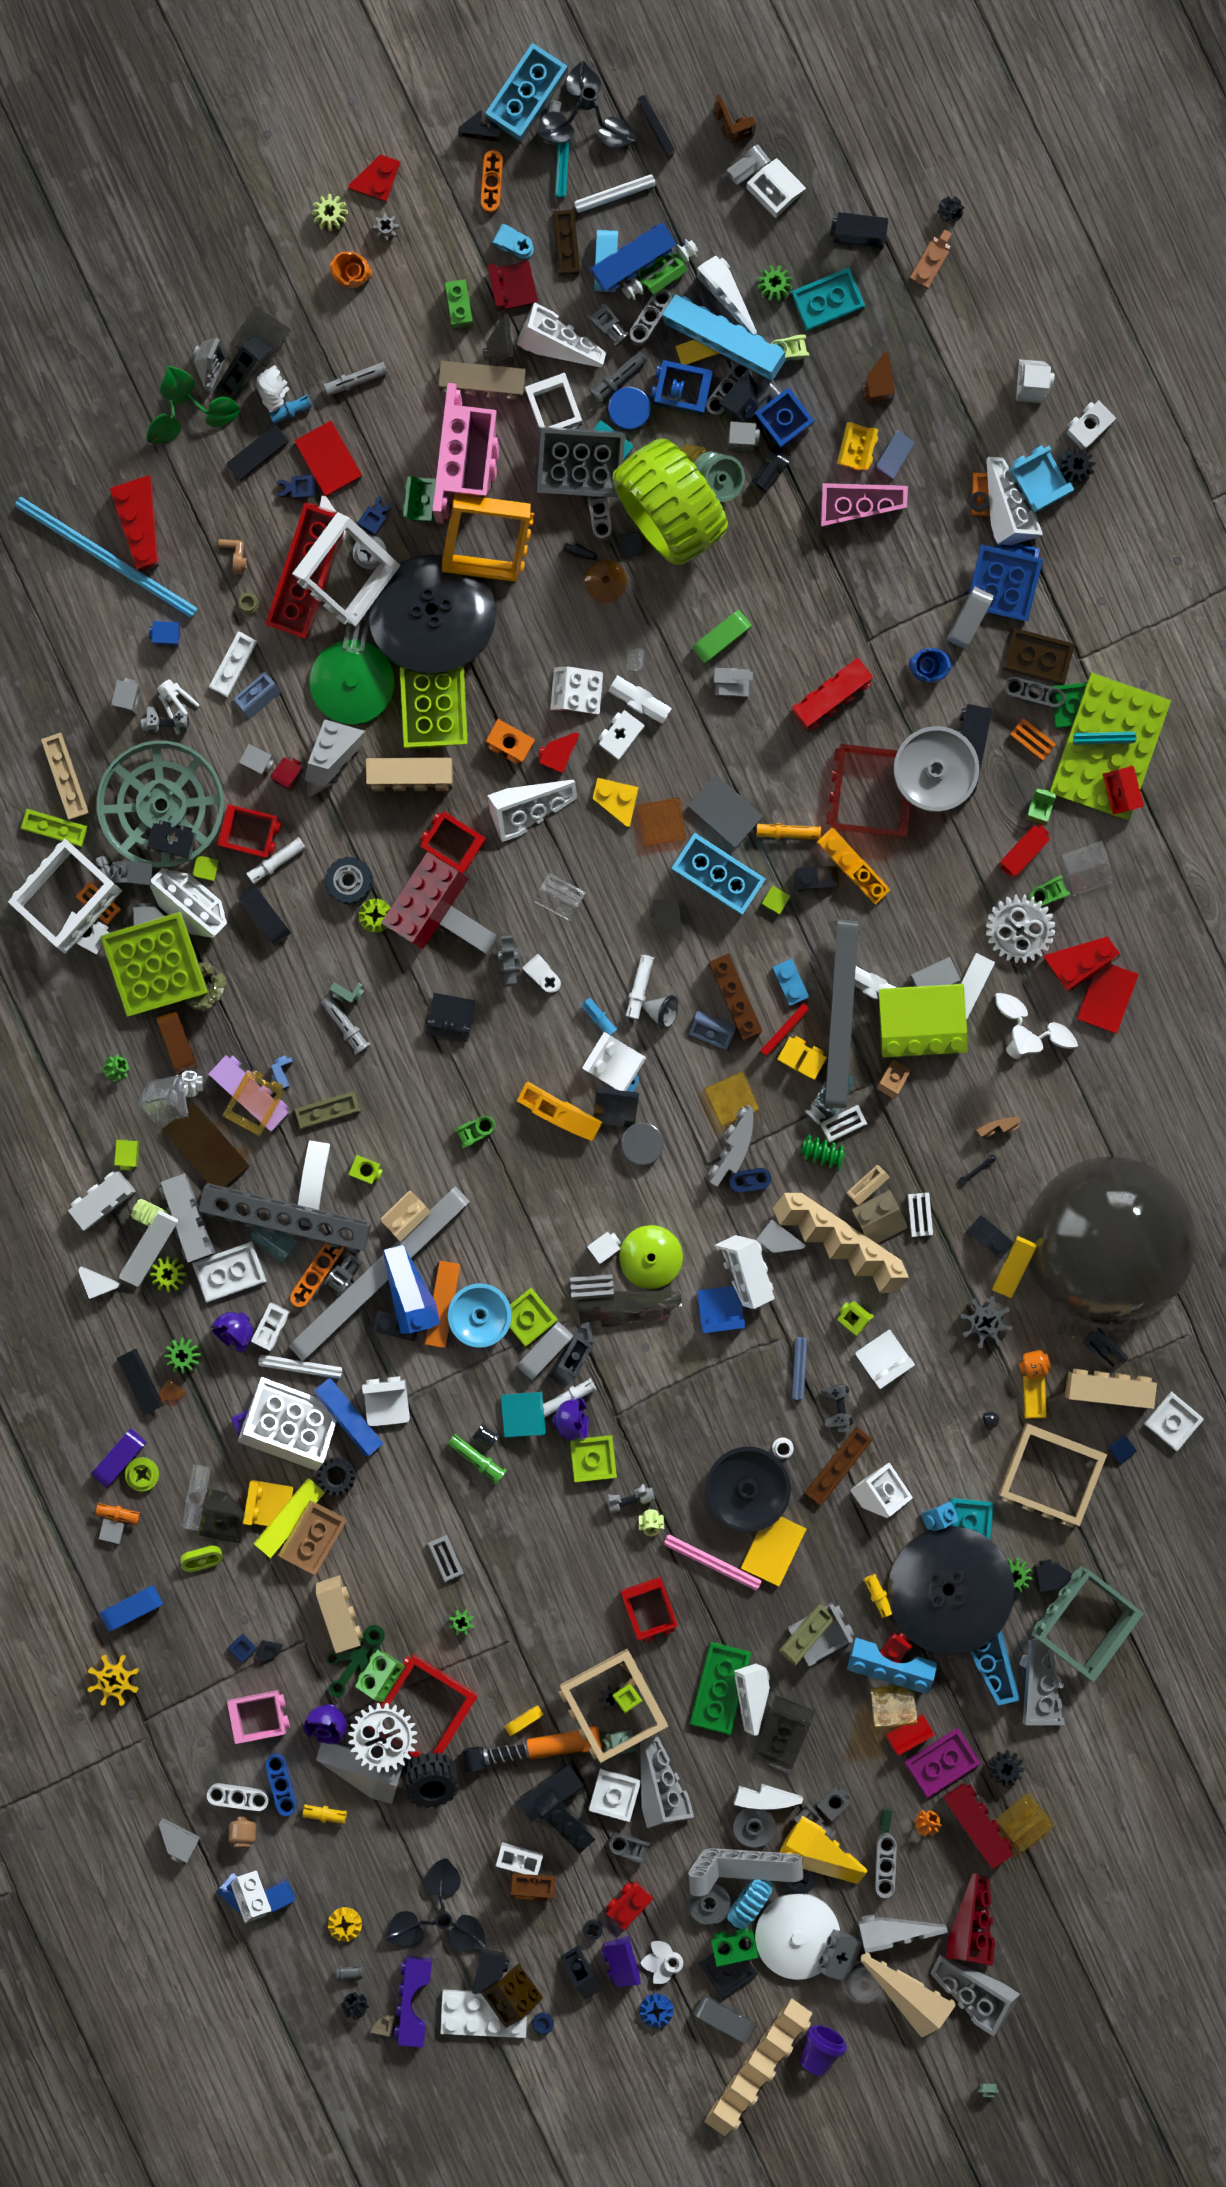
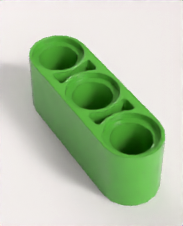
(721, 636)

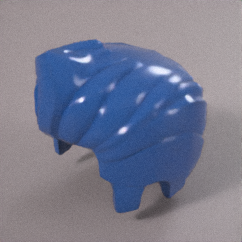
(930, 665)

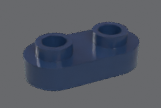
(750, 1181)

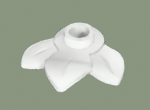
(658, 1962)

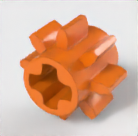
(927, 1823)

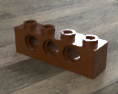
(735, 996)

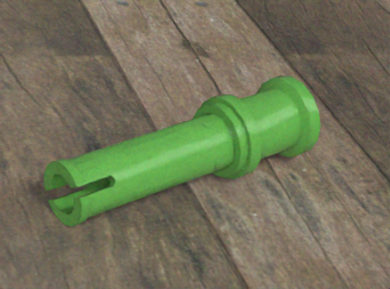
(484, 1464)

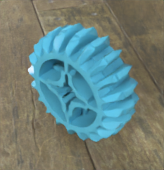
(749, 1903)

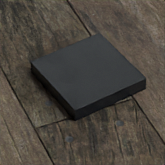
(616, 1107)
(729, 1976)

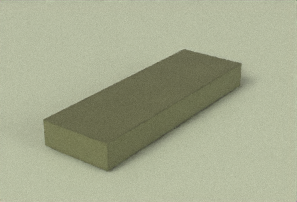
(327, 1110)
(806, 1634)

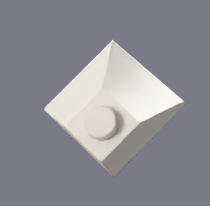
(882, 1492)

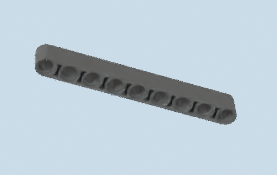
(841, 1014)

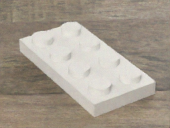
(471, 2015)

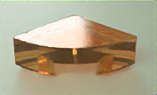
(171, 1391)

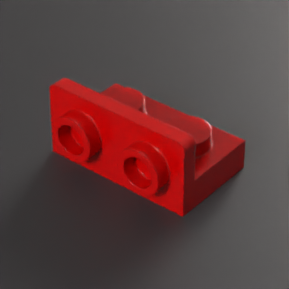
(628, 1905)

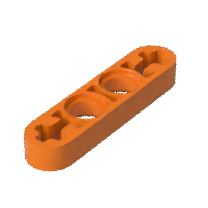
(315, 1269)

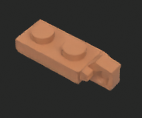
(931, 260)

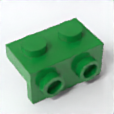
(419, 499)

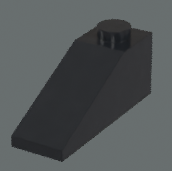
(243, 367)

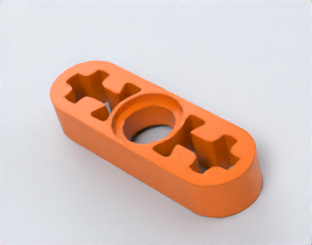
(485, 196)

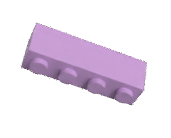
(254, 1097)

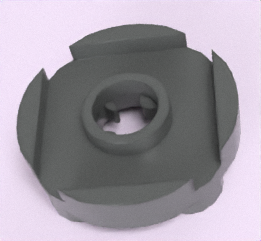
(711, 1915)

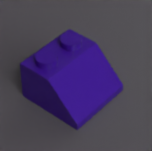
(622, 1962)

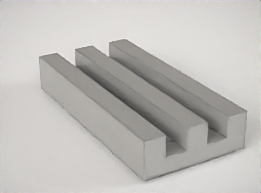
(586, 1281)
(452, 1575)

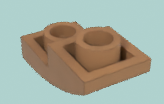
(1005, 1124)

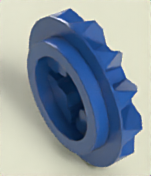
(662, 2003)

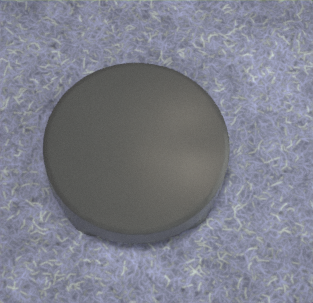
(642, 1143)

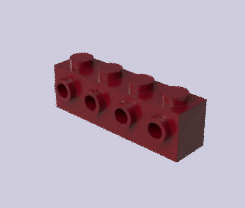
(977, 1824)

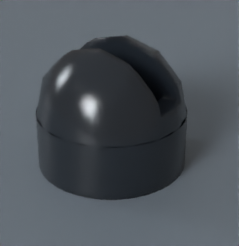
(990, 1419)

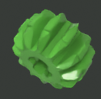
(769, 277)
(187, 1350)
(1021, 1580)

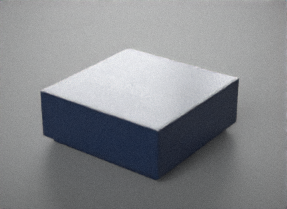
(242, 1648)

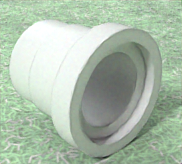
(779, 1441)

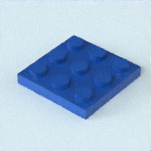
(1009, 578)

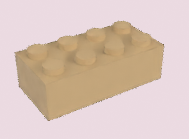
(409, 772)
(1110, 1390)

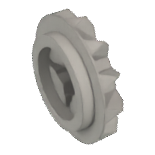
(361, 558)

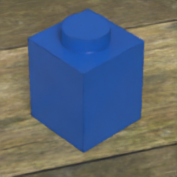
(165, 633)
(279, 1895)

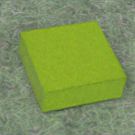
(775, 899)
(627, 1697)

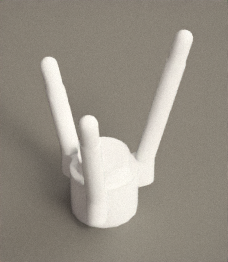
(168, 691)

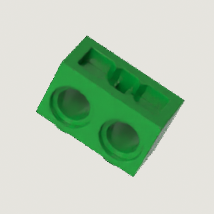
(735, 1953)

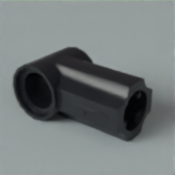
(773, 465)

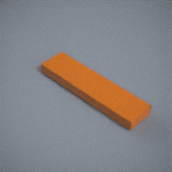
(443, 1294)

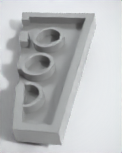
(1041, 1688)

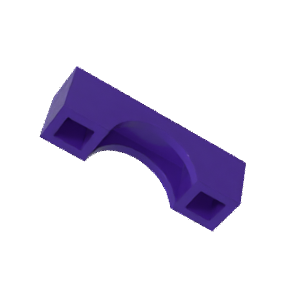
(412, 2028)

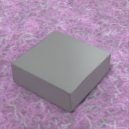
(111, 1531)

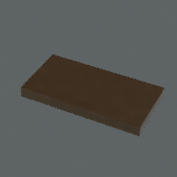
(206, 1147)

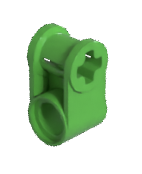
(1051, 891)
(474, 1131)

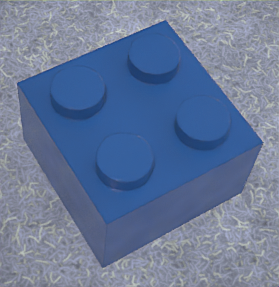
(784, 418)

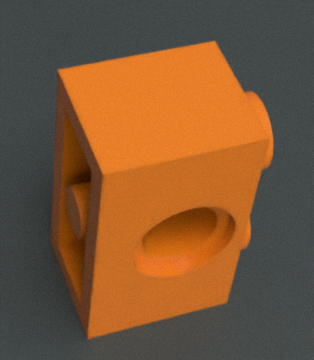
(500, 733)

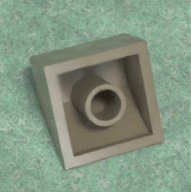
(880, 1217)

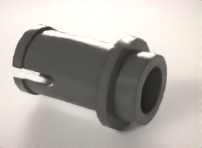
(348, 1973)

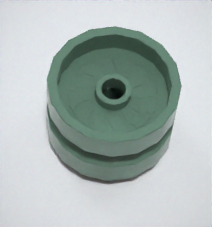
(722, 474)

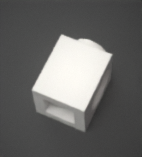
(604, 1246)

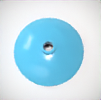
(464, 1319)

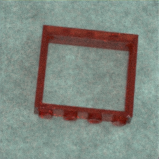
(834, 797)

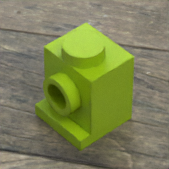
(858, 1325)

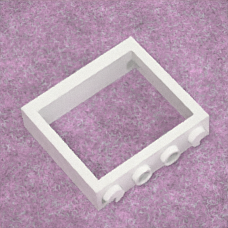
(371, 588)
(85, 916)

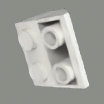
(775, 187)

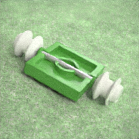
(662, 272)

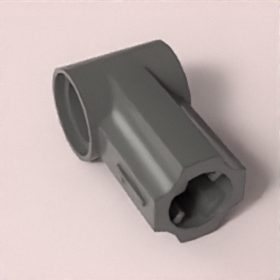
(766, 391)

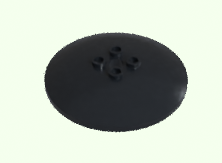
(439, 640)
(980, 1598)

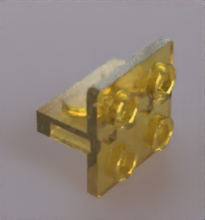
(893, 1706)
(1025, 1822)

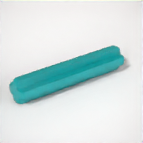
(562, 170)
(1104, 738)

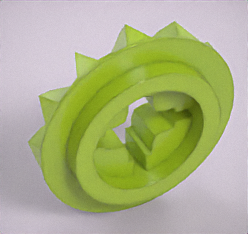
(369, 907)
(143, 1484)

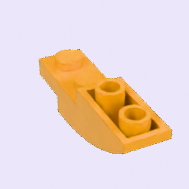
(853, 866)
(559, 1112)

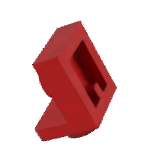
(896, 1647)

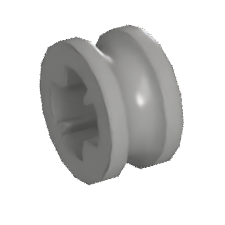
(815, 1114)

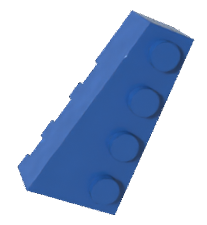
(632, 257)

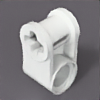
(540, 972)

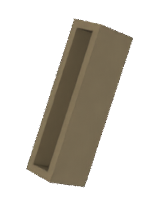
(483, 379)

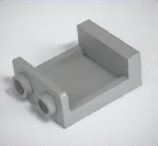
(832, 1638)

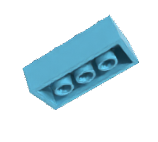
(523, 78)
(715, 860)

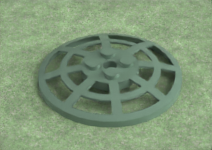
(154, 791)

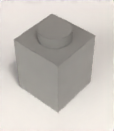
(257, 760)

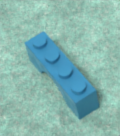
(868, 1661)

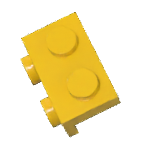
(857, 446)

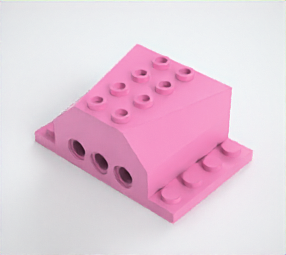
(465, 453)

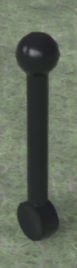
(991, 1159)

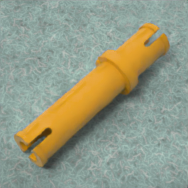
(784, 831)

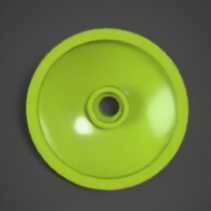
(651, 1273)

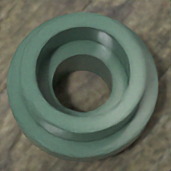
(988, 2090)

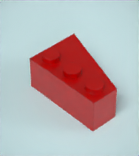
(1082, 961)

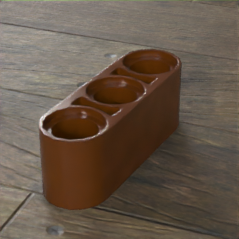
(177, 1042)

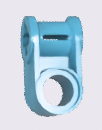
(511, 240)

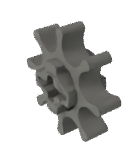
(509, 960)
(991, 1330)

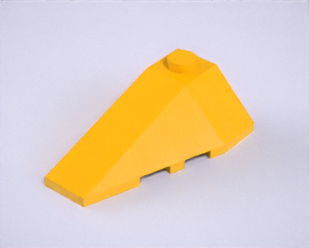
(820, 1853)

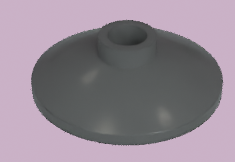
(751, 1835)

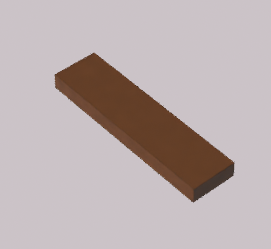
(838, 1466)

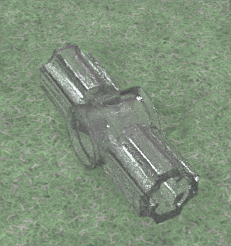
(198, 1483)

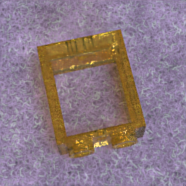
(247, 1124)

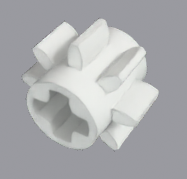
(192, 1083)

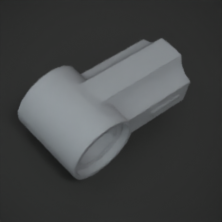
(752, 162)

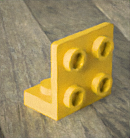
(265, 1502)

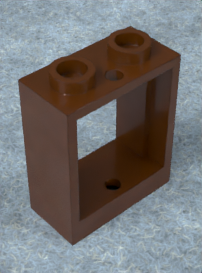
(540, 1890)

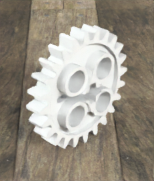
(1008, 942)
(390, 1756)

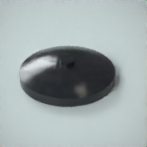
(748, 1489)

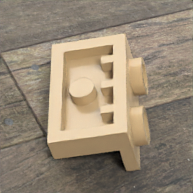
(405, 1215)

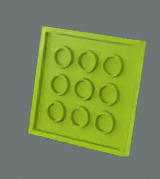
(154, 964)

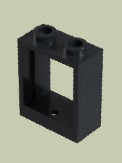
(859, 229)

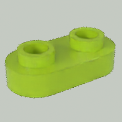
(201, 1558)

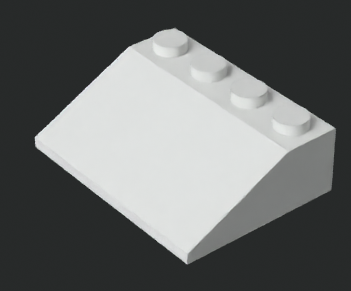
(288, 1424)

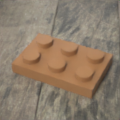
(312, 1537)

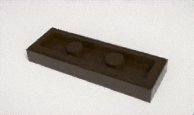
(566, 242)

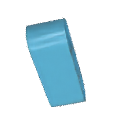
(605, 245)

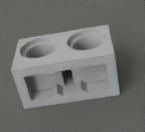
(743, 436)

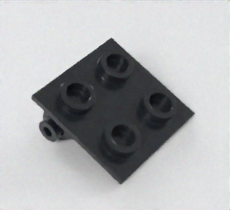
(450, 1017)

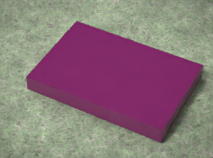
(942, 1762)

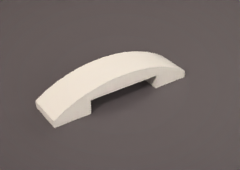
(313, 1176)

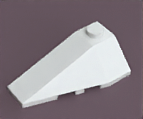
(1008, 512)
(521, 807)

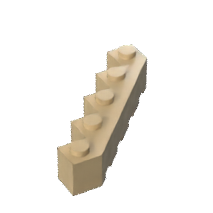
(841, 1241)
(758, 2067)

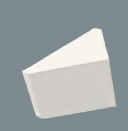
(96, 1283)

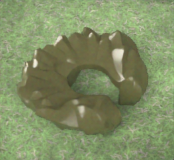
(208, 1000)

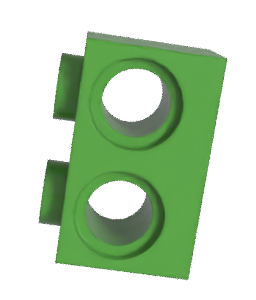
(459, 304)
(383, 1679)

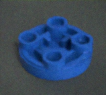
(629, 408)

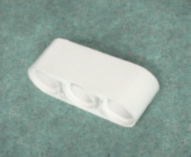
(228, 1801)

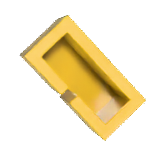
(801, 1057)

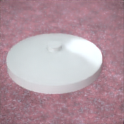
(794, 1934)

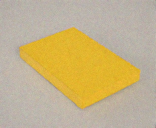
(773, 1550)

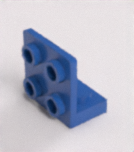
(720, 1309)

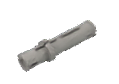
(332, 387)

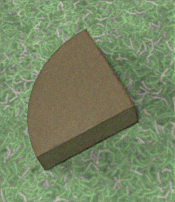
(383, 2026)

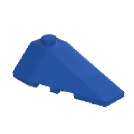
(411, 1298)

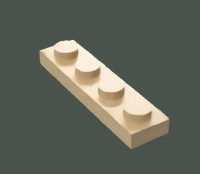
(65, 776)

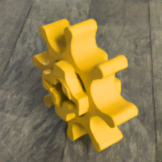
(108, 1689)

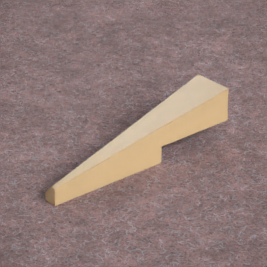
(919, 2005)

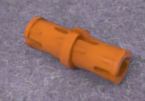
(117, 1514)

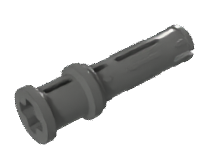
(611, 386)

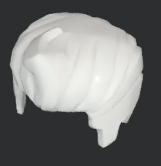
(271, 388)

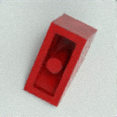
(558, 752)

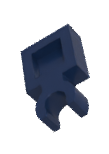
(300, 487)
(373, 518)

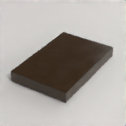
(1038, 656)

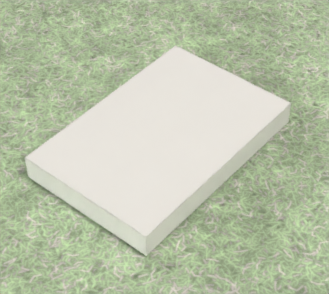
(229, 1272)

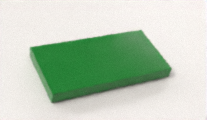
(717, 1692)

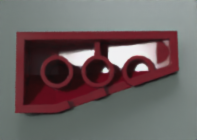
(971, 1935)

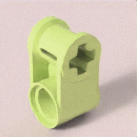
(790, 347)

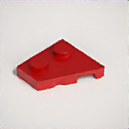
(377, 178)

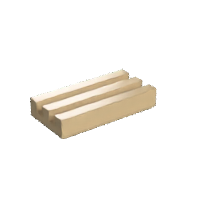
(868, 1185)

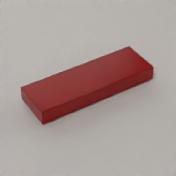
(784, 1029)

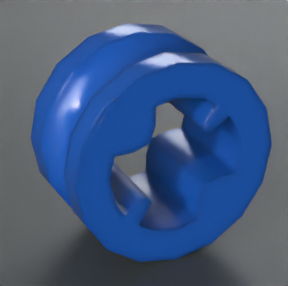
(677, 389)

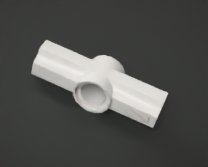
(639, 699)
(870, 983)

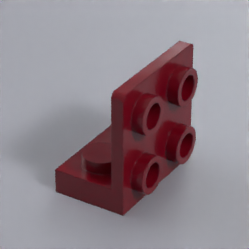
(512, 285)

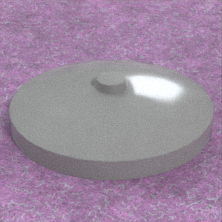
(936, 769)

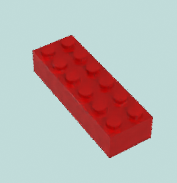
(293, 606)

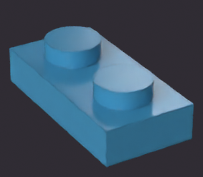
(790, 982)

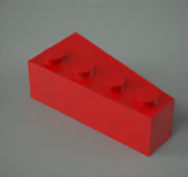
(137, 515)
(832, 694)

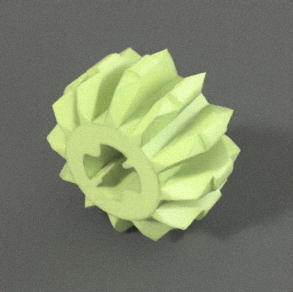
(321, 213)
(145, 1212)

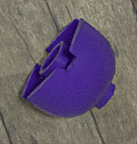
(233, 1329)
(571, 1420)
(326, 1724)

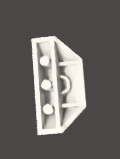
(199, 907)

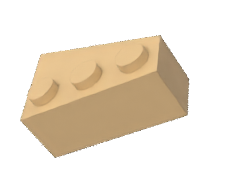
(338, 1614)

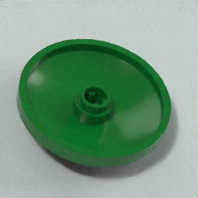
(352, 685)

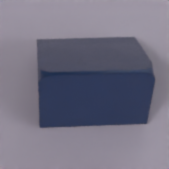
(1122, 1448)

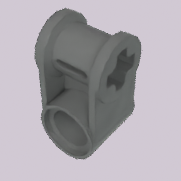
(630, 1847)

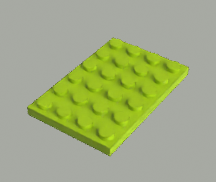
(1108, 708)

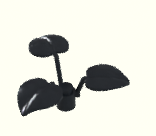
(586, 84)
(465, 1934)

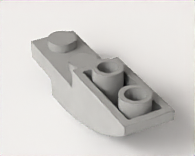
(739, 1139)

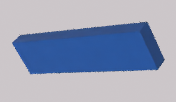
(348, 1417)

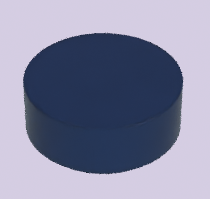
(543, 2023)

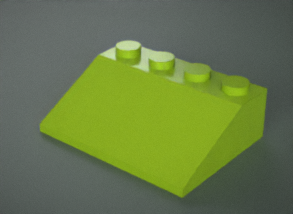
(433, 709)
(922, 1020)

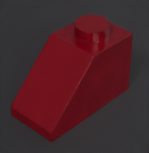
(287, 773)

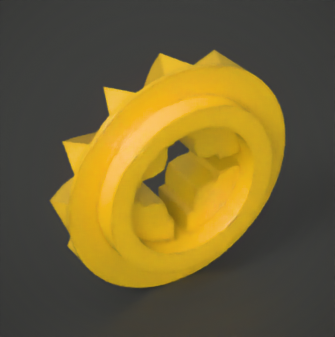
(350, 1916)

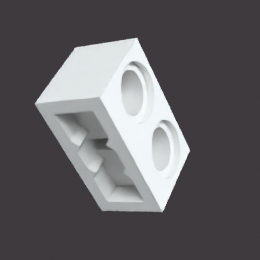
(270, 1326)
(250, 1896)

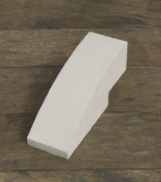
(766, 1798)

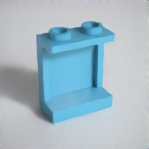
(1040, 479)

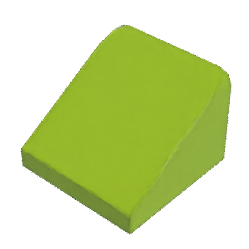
(205, 868)

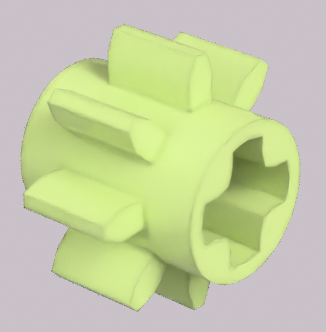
(651, 1522)

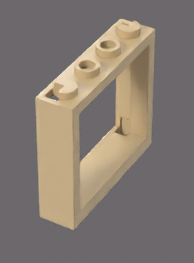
(1030, 1505)
(576, 1714)

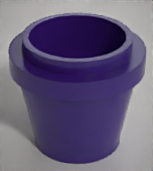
(822, 2049)

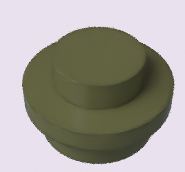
(248, 603)

